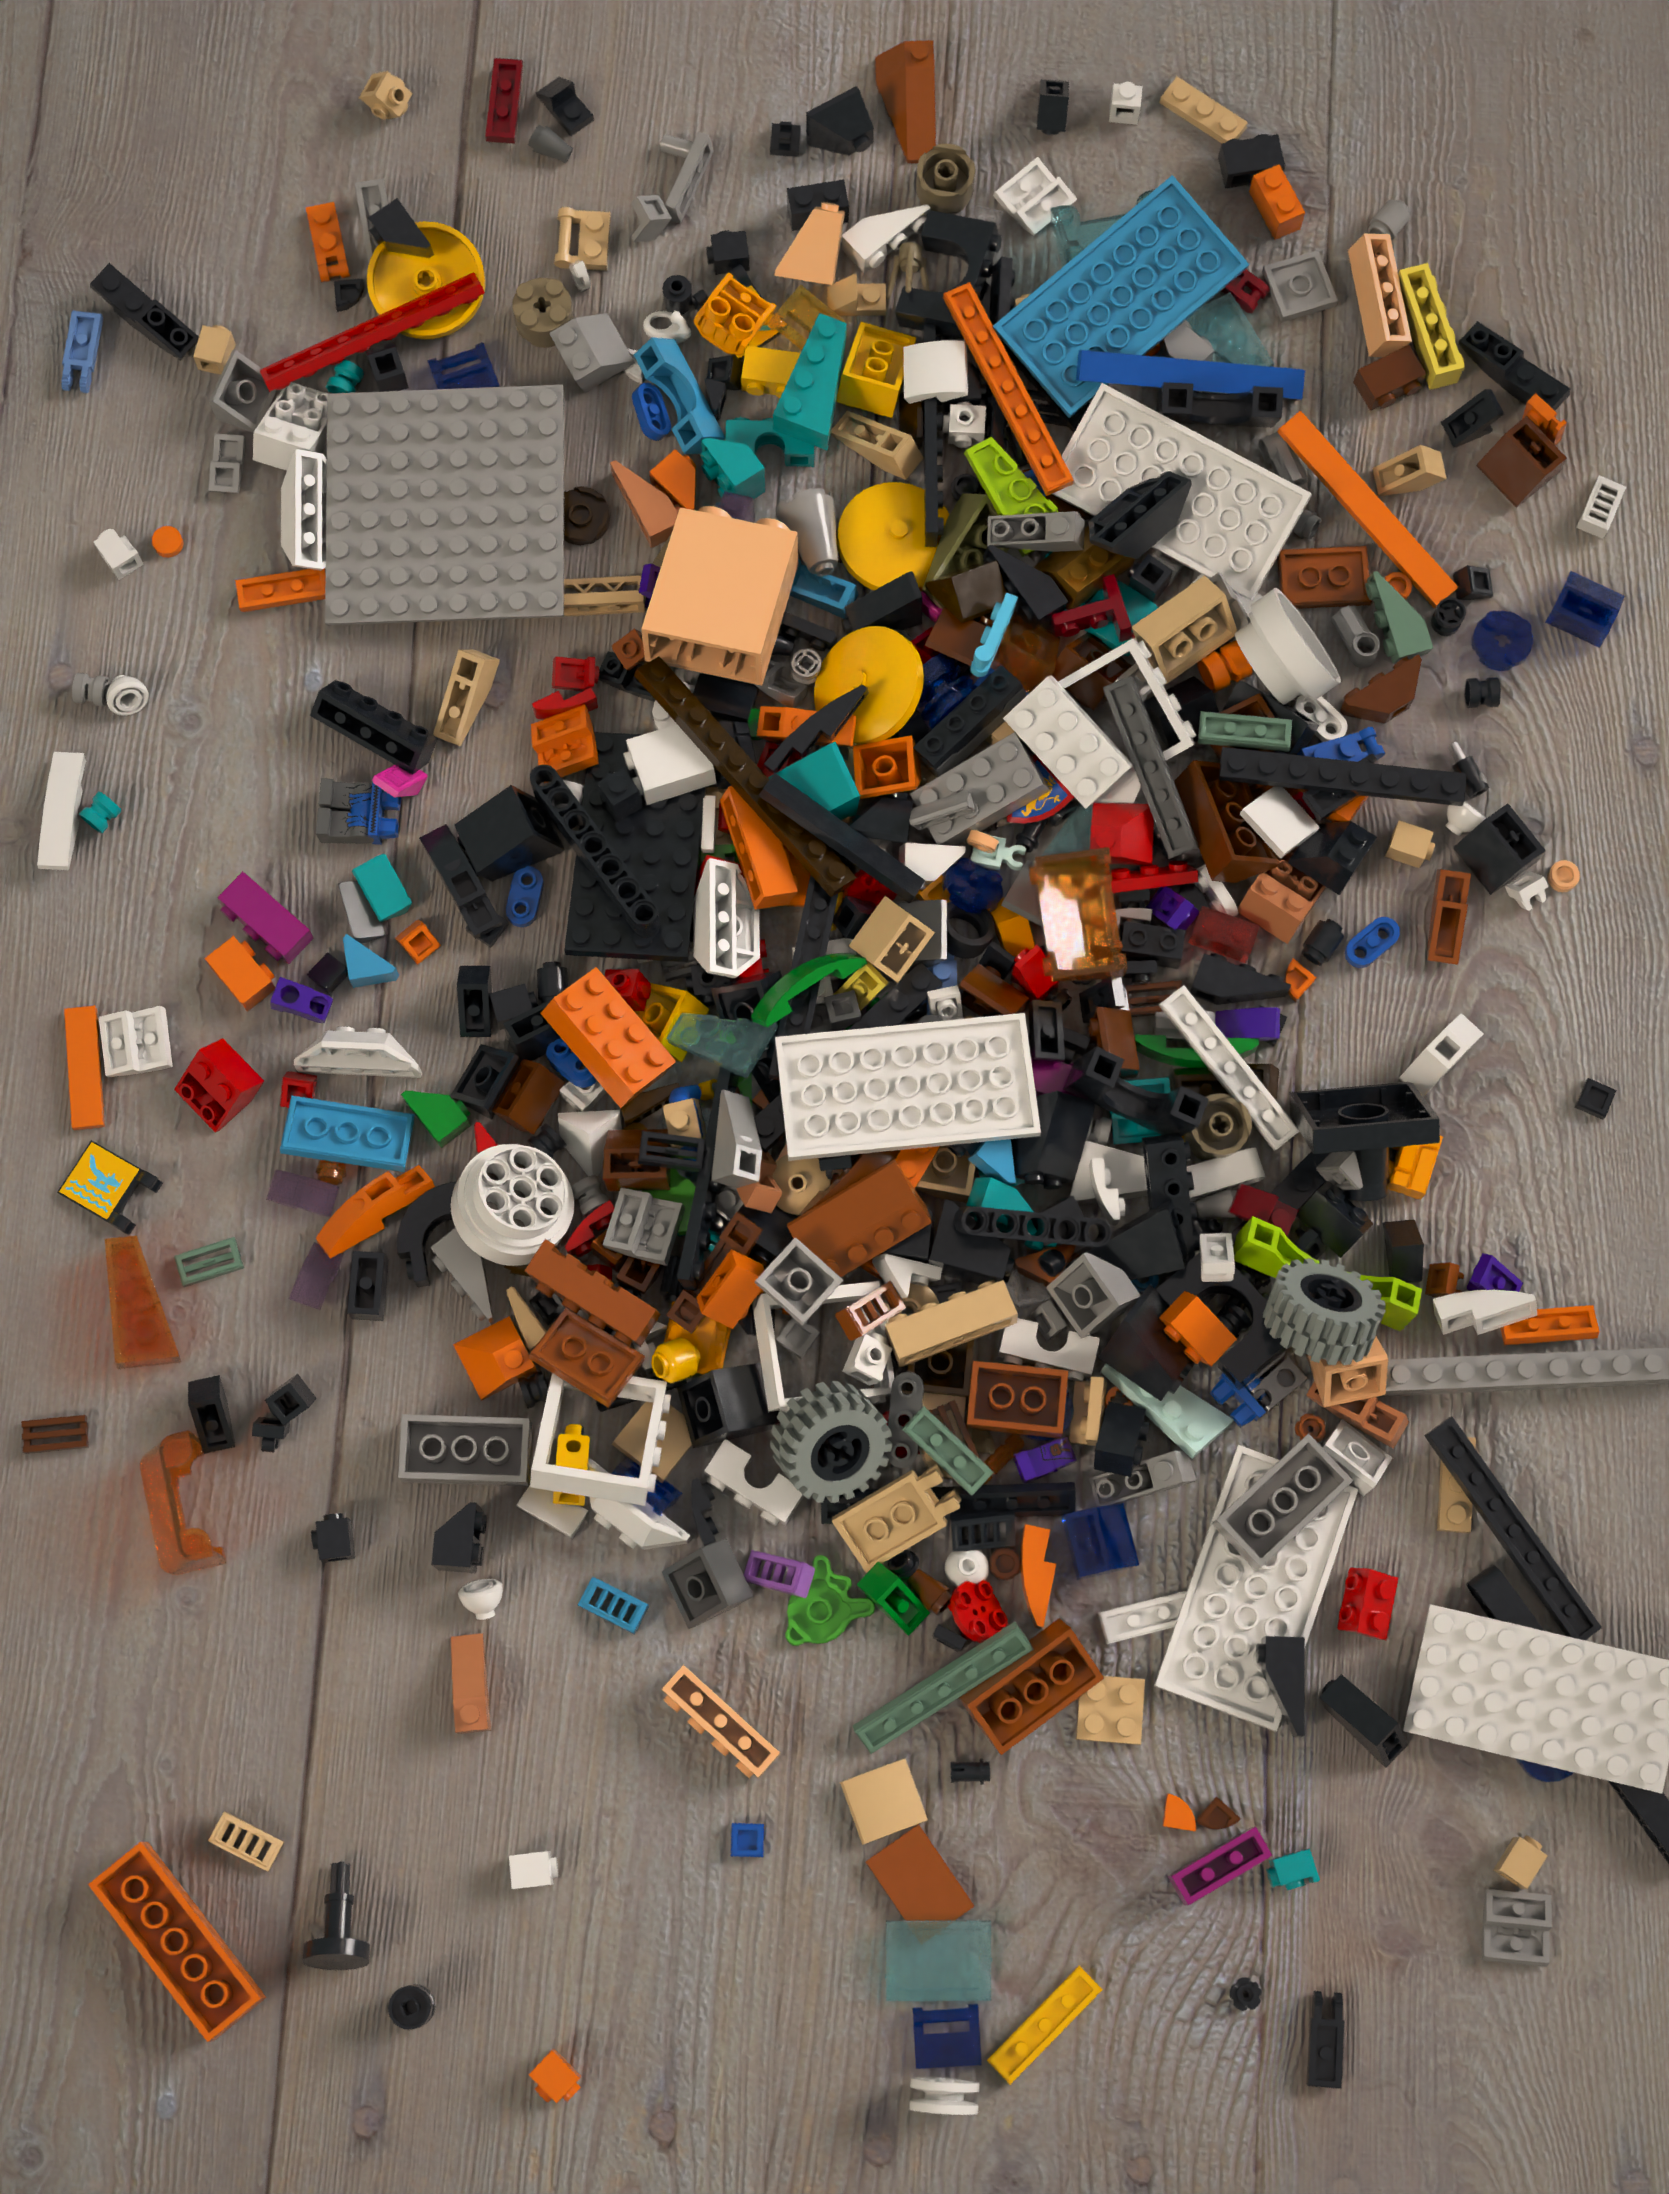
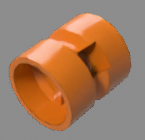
(1222, 667)

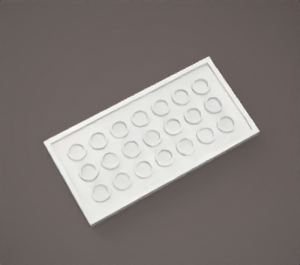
(1234, 509)
(907, 1086)
(1235, 1606)
(1542, 1698)

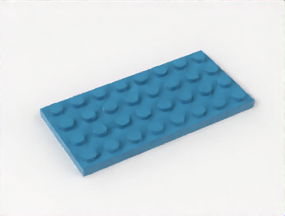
(1121, 292)

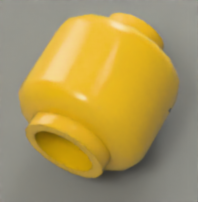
(675, 1360)

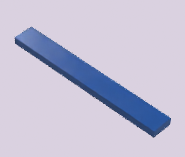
(1204, 375)

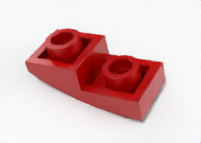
(582, 1237)

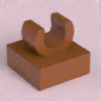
(1443, 1279)

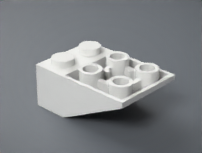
(291, 423)

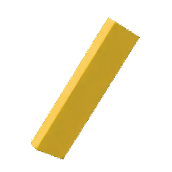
(1044, 2024)

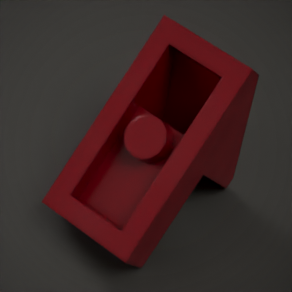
(1262, 1205)

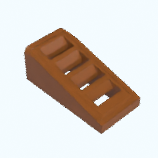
(853, 1320)

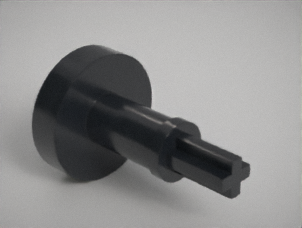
(337, 1949)

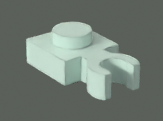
(1001, 854)

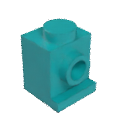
(1292, 1870)

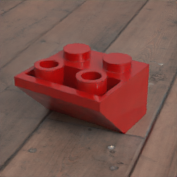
(218, 1084)

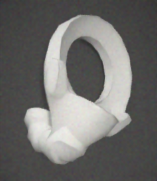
(678, 330)

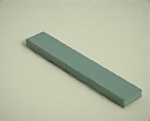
(942, 1687)

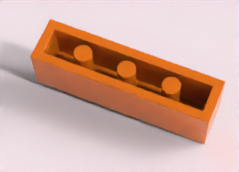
(759, 853)

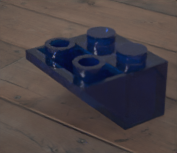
(1585, 609)
(1100, 1540)

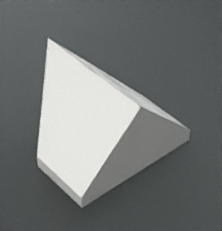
(586, 1136)

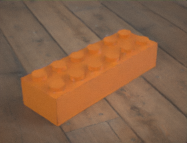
(177, 1941)

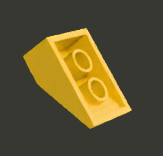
(874, 370)

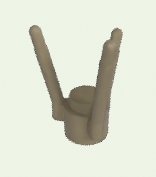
(909, 261)

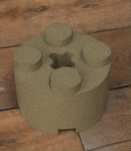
(945, 178)
(541, 308)
(1235, 1125)

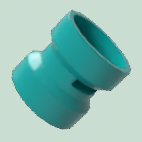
(345, 378)
(102, 810)

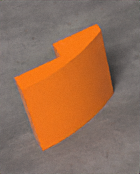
(566, 741)

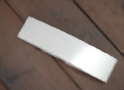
(60, 811)

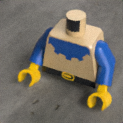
(685, 1114)

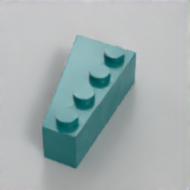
(812, 389)

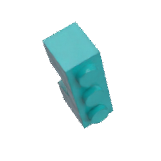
(761, 433)

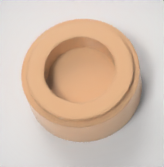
(982, 841)
(1563, 876)

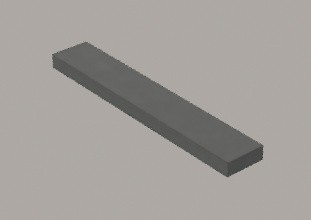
(1150, 767)

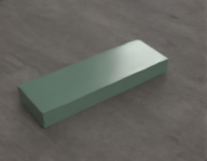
(1244, 731)
(947, 1450)

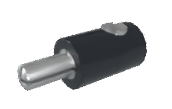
(1475, 781)

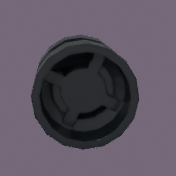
(412, 2006)

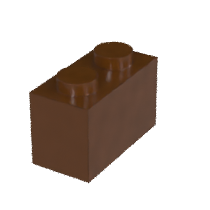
(1390, 378)
(528, 1096)

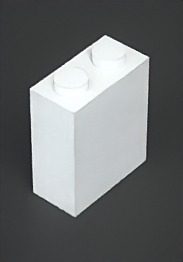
(667, 764)

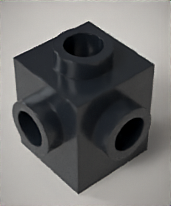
(700, 989)

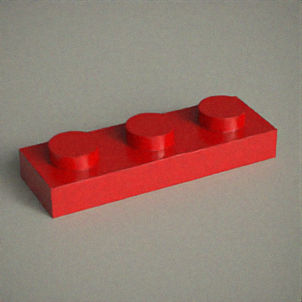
(1153, 876)

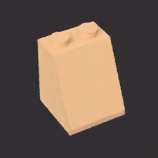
(1351, 1382)

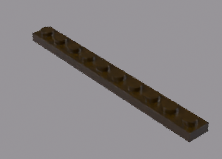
(741, 773)

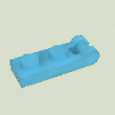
(993, 636)

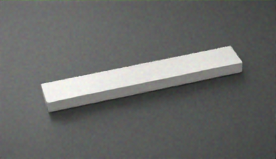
(1228, 1067)

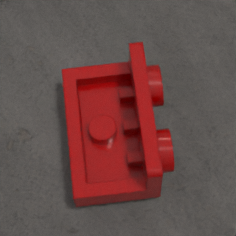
(1367, 1603)

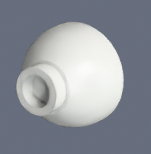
(126, 695)
(1463, 818)
(966, 1566)
(481, 1597)

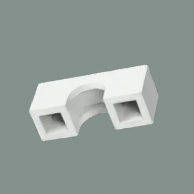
(1021, 1346)
(728, 1471)

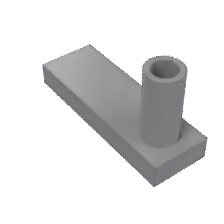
(697, 158)
(370, 198)

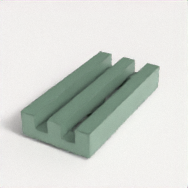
(197, 1278)

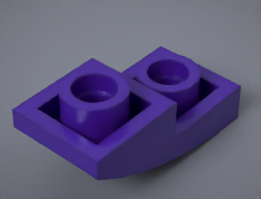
(1250, 1023)

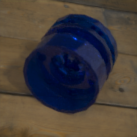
(942, 688)

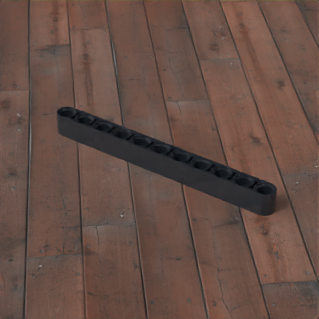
(1504, 1604)

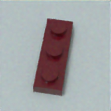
(504, 100)

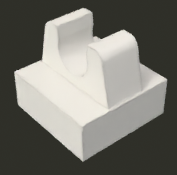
(1527, 887)

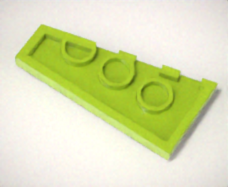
(1005, 484)

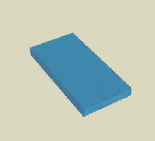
(347, 1133)

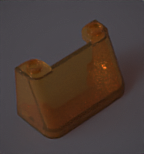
(1078, 915)
(177, 1547)

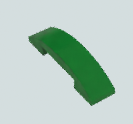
(775, 1002)
(1155, 1048)

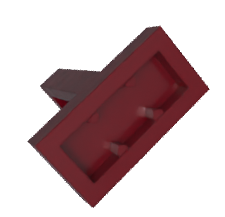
(1096, 614)

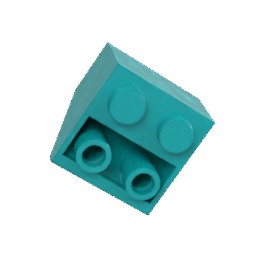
(732, 467)

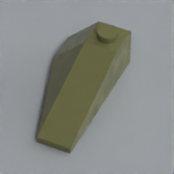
(963, 538)

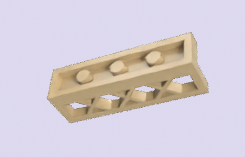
(603, 602)

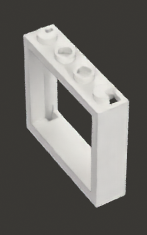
(1156, 681)
(768, 1351)
(596, 1483)

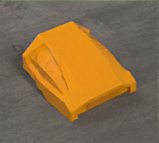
(732, 316)
(709, 1338)

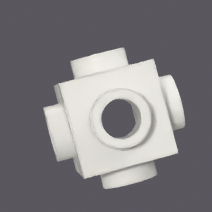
(965, 424)

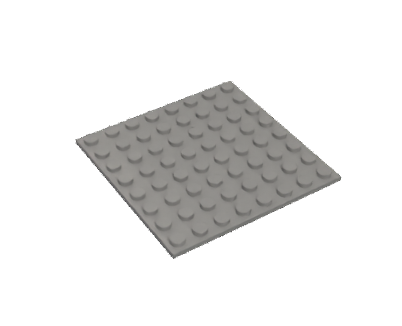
(445, 505)

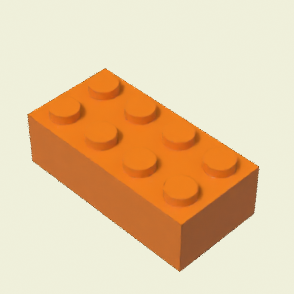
(608, 1037)

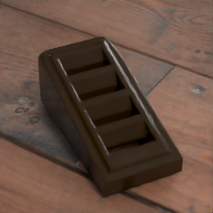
(647, 1103)

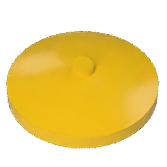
(403, 277)
(885, 534)
(887, 667)

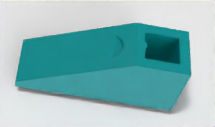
(996, 1194)

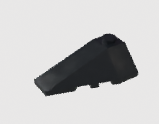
(739, 1000)

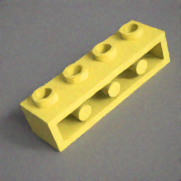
(1429, 327)

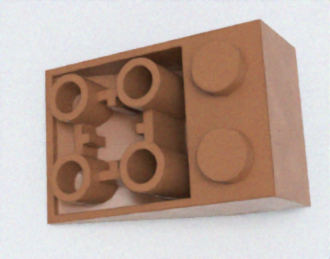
(1281, 899)

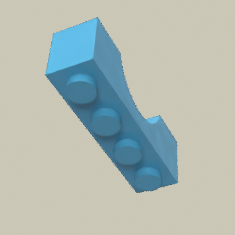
(667, 368)

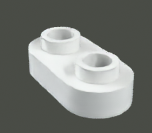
(1324, 716)
(1216, 892)

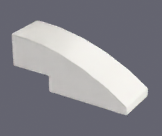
(1483, 1309)

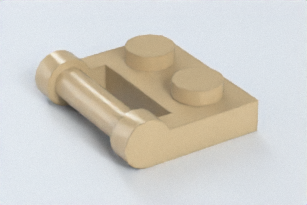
(592, 238)

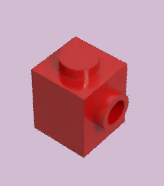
(631, 986)

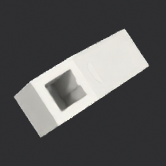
(880, 234)

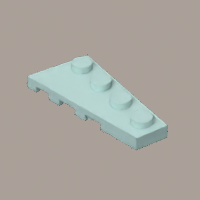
(1181, 1416)

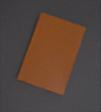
(1324, 576)
(587, 1357)
(919, 1879)

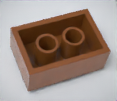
(1017, 1399)

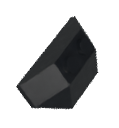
(1140, 515)

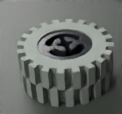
(1324, 1311)
(847, 1422)

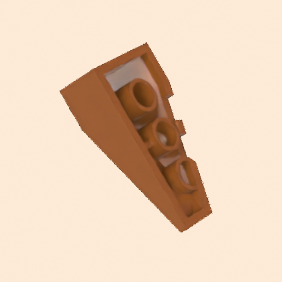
(908, 90)

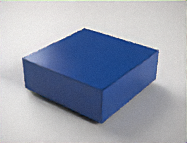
(747, 1840)

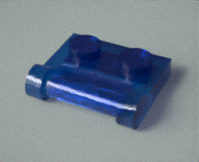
(473, 376)
(664, 1495)
(946, 2048)

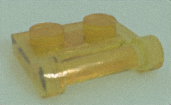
(802, 308)

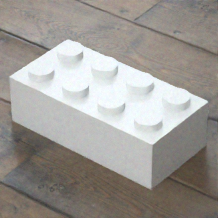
(1068, 741)

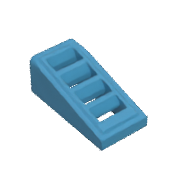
(637, 1616)

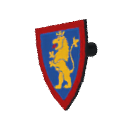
(1045, 805)

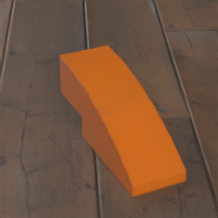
(1036, 1573)

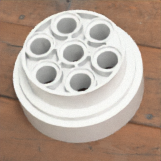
(1285, 650)
(494, 1232)

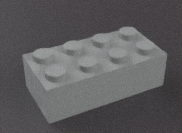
(999, 783)
(465, 1450)
(1282, 1502)

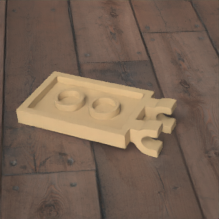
(895, 1517)

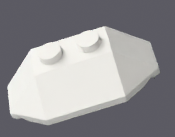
(304, 510)
(724, 921)
(357, 1054)
(636, 1522)

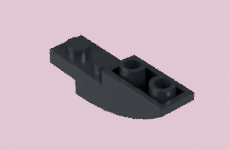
(143, 313)
(1509, 369)
(460, 881)

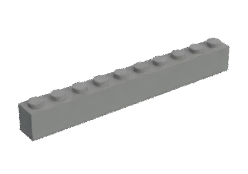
(1527, 1371)

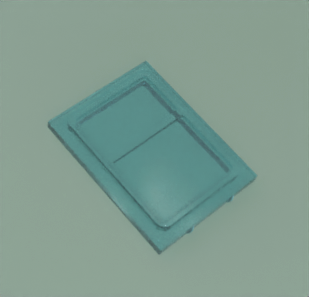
(938, 1960)

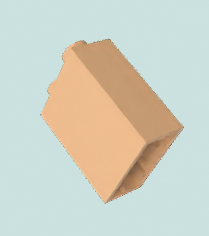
(721, 594)

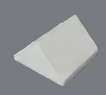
(1357, 1456)

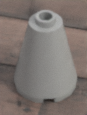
(813, 519)

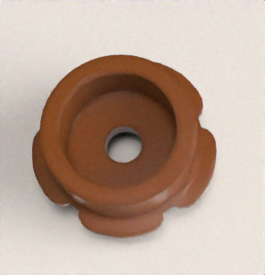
(1316, 1422)

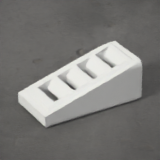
(1595, 526)

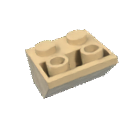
(891, 939)

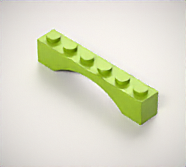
(1268, 1249)

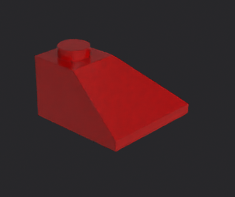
(1125, 830)

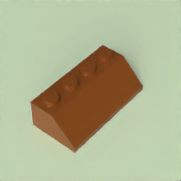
(862, 1220)
(1032, 1687)

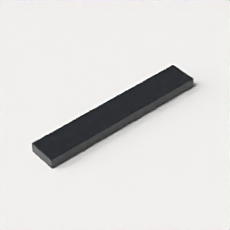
(842, 838)

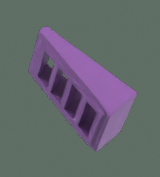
(797, 1579)

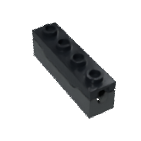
(970, 722)

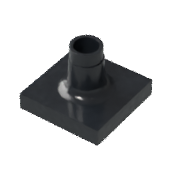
(1365, 1122)

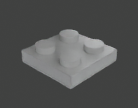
(1299, 286)

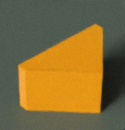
(1012, 930)

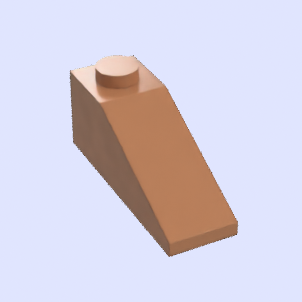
(648, 504)
(470, 1684)

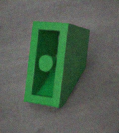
(438, 1114)
(893, 1598)

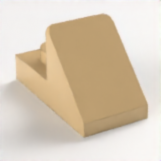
(855, 299)

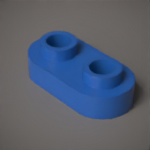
(651, 411)
(524, 895)
(1371, 943)
(568, 1064)

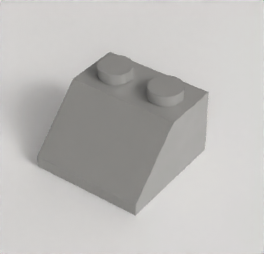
(592, 349)
(798, 1281)
(1092, 1293)

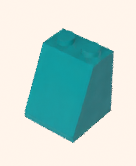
(825, 780)

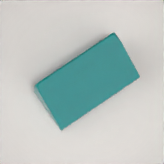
(382, 888)

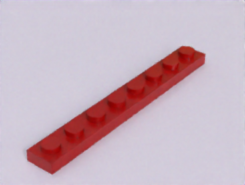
(361, 337)

